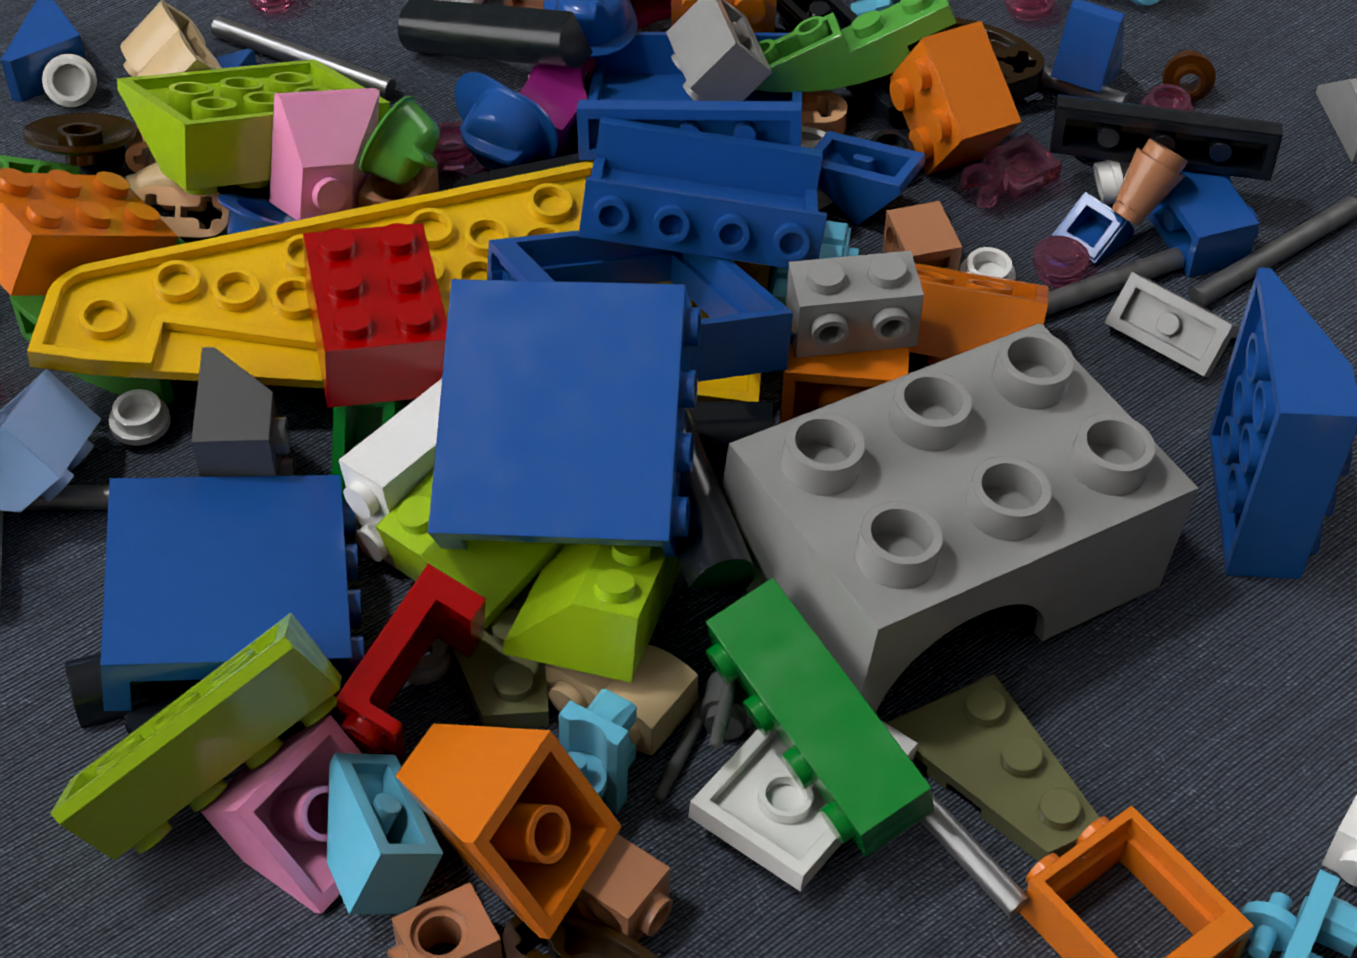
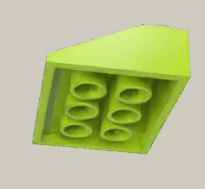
(219, 122)

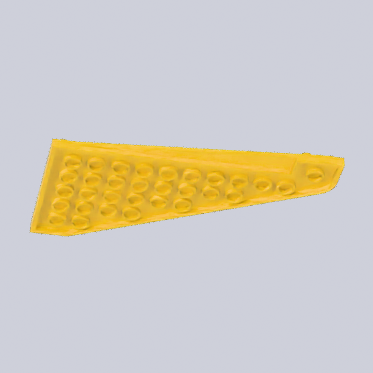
(249, 293)

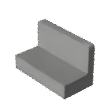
(1171, 324)

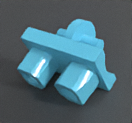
(601, 743)
(1319, 919)

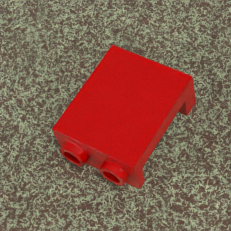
(431, 610)

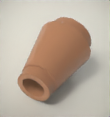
(1148, 181)

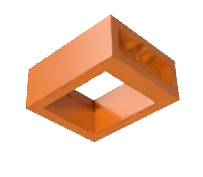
(1129, 838)

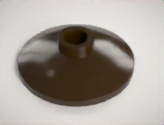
(79, 135)

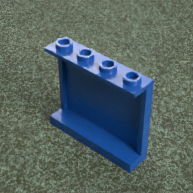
(649, 89)
(703, 194)
(565, 414)
(215, 565)

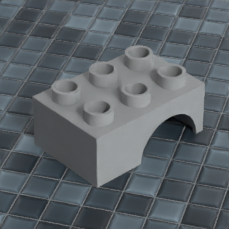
(957, 498)

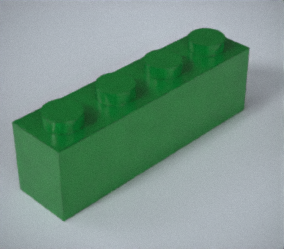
(819, 717)

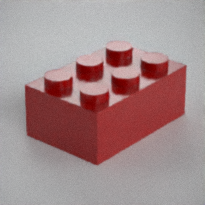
(374, 313)

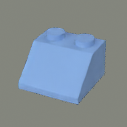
(42, 441)

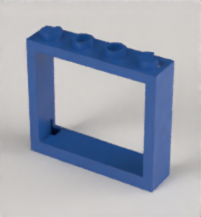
(747, 323)

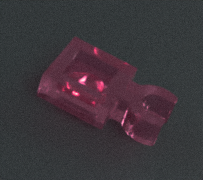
(1013, 167)

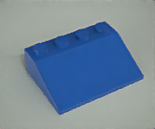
(1279, 435)

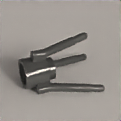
(723, 718)

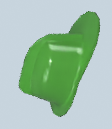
(401, 143)

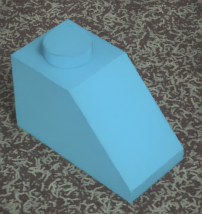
(377, 836)

